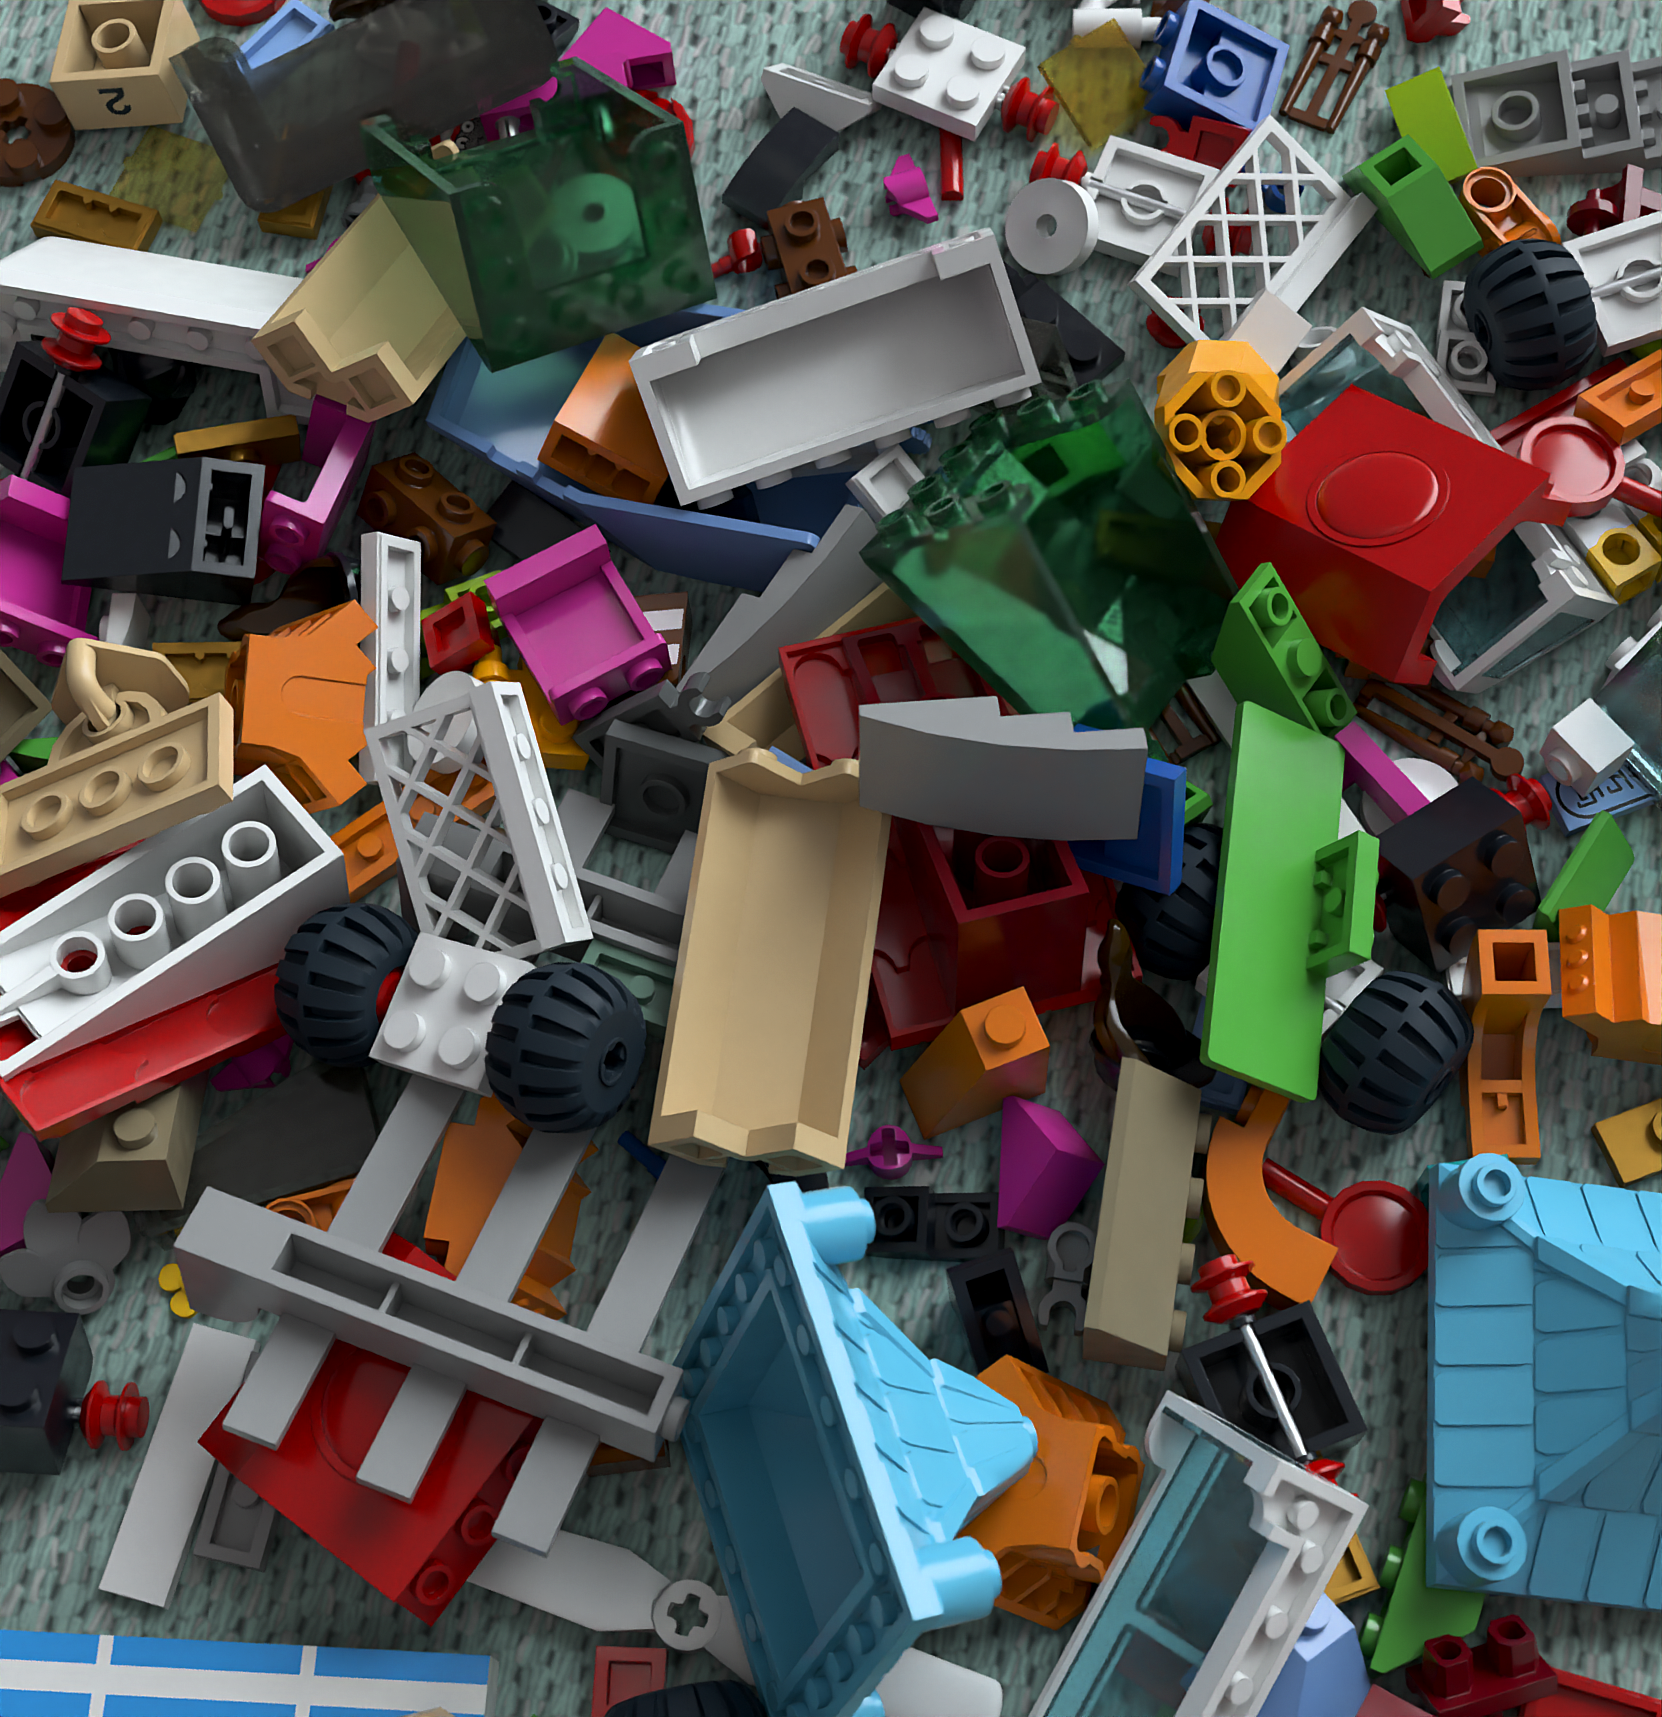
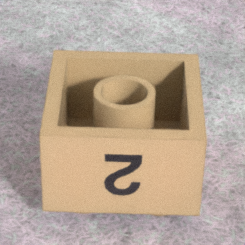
(116, 62)

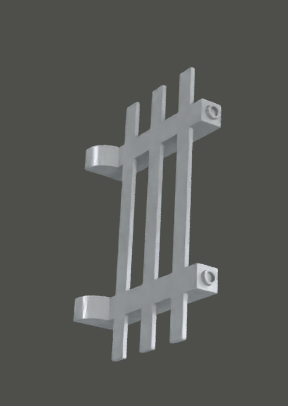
(466, 1330)

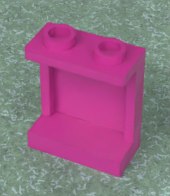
(301, 531)
(34, 606)
(578, 626)

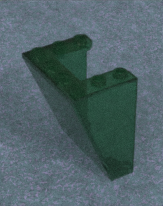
(555, 226)
(1063, 560)

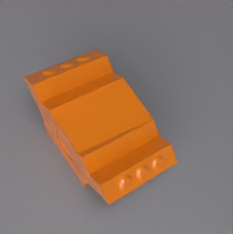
(303, 704)
(1613, 980)
(466, 1187)
(1070, 1500)

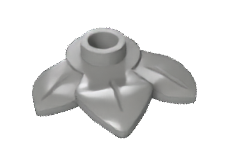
(63, 1248)

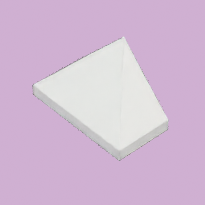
(817, 96)

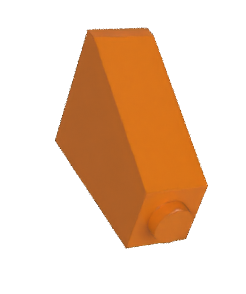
(605, 430)
(977, 1062)

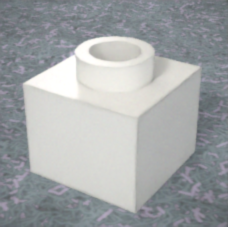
(1585, 748)

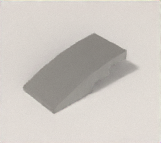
(1563, 114)
(794, 608)
(998, 773)

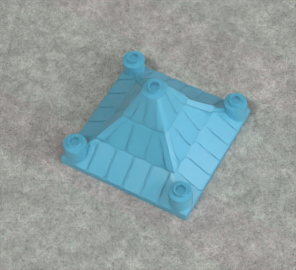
(1544, 1387)
(835, 1461)

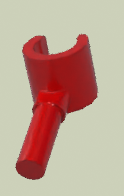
(743, 255)

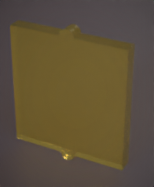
(1098, 83)
(172, 176)

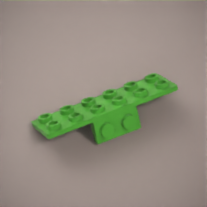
(1286, 904)

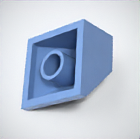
(1323, 1670)

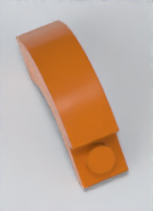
(1504, 997)
(1244, 1218)

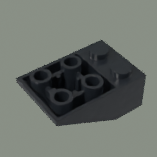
(166, 528)

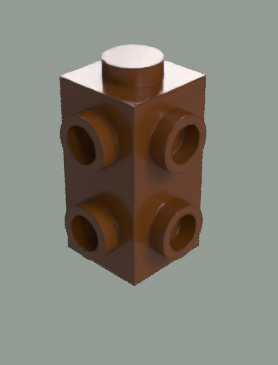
(804, 246)
(419, 504)

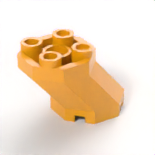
(1220, 419)

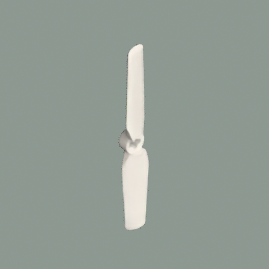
(620, 1592)

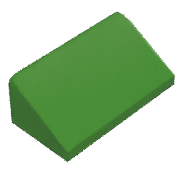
(1588, 875)

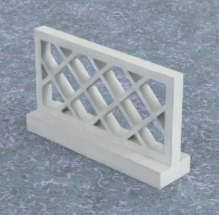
(1296, 273)
(522, 803)

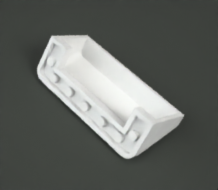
(148, 307)
(836, 369)

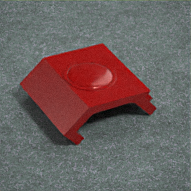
(1380, 525)
(404, 1550)

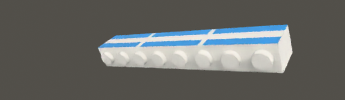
(204, 1678)

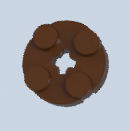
(49, 131)

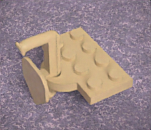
(121, 766)

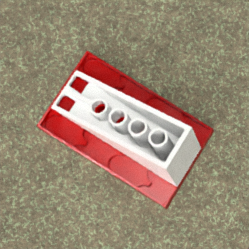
(156, 956)

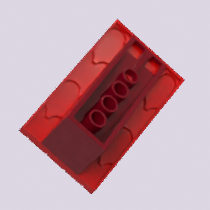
(956, 906)

